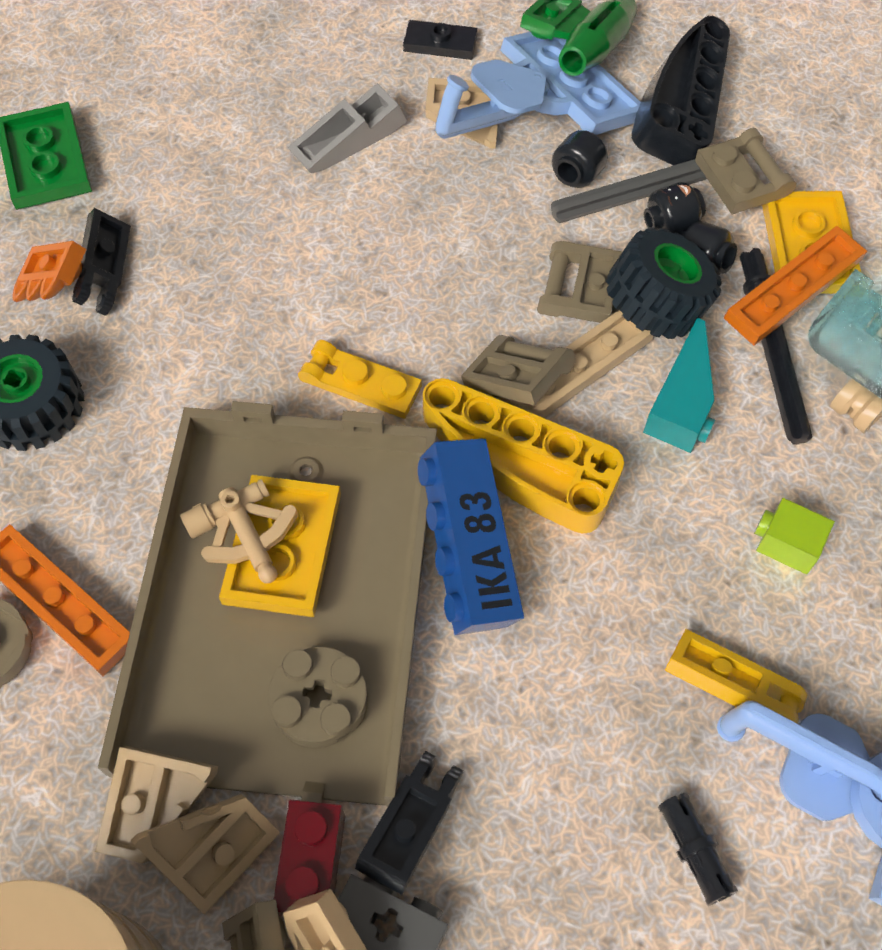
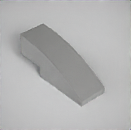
(348, 130)

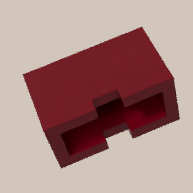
(309, 851)

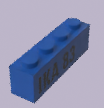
(469, 536)

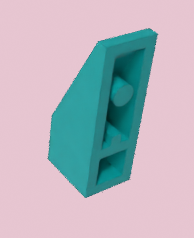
(686, 396)

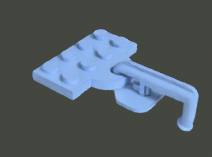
(537, 84)
(824, 768)

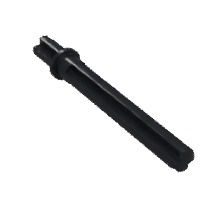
(778, 359)

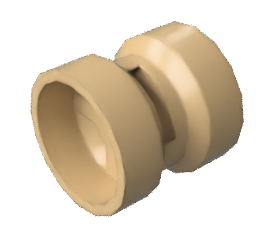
(859, 403)

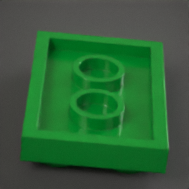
(42, 156)

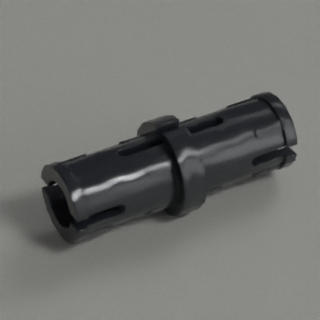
(697, 849)

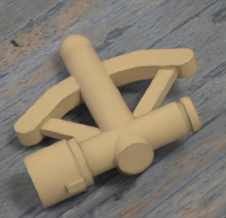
(235, 508)

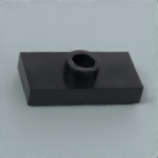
(440, 39)

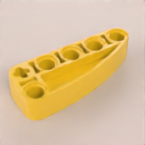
(528, 468)

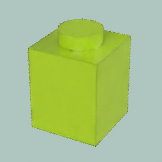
(793, 535)

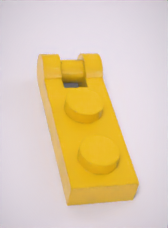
(360, 380)
(733, 676)

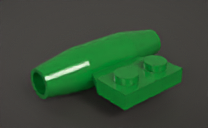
(588, 33)

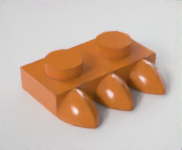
(48, 270)

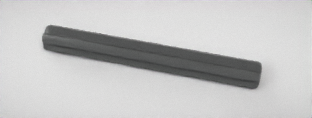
(624, 191)

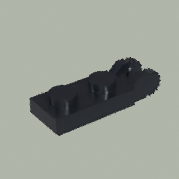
(103, 260)
(407, 826)

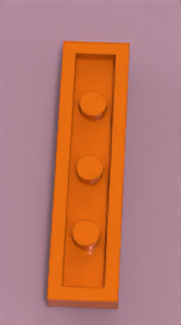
(794, 285)
(61, 602)

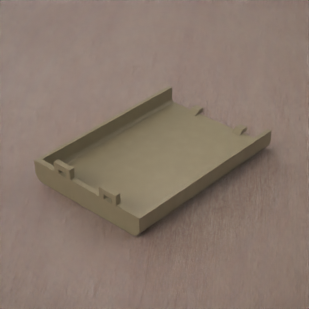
(204, 669)

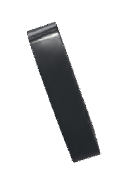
(684, 95)

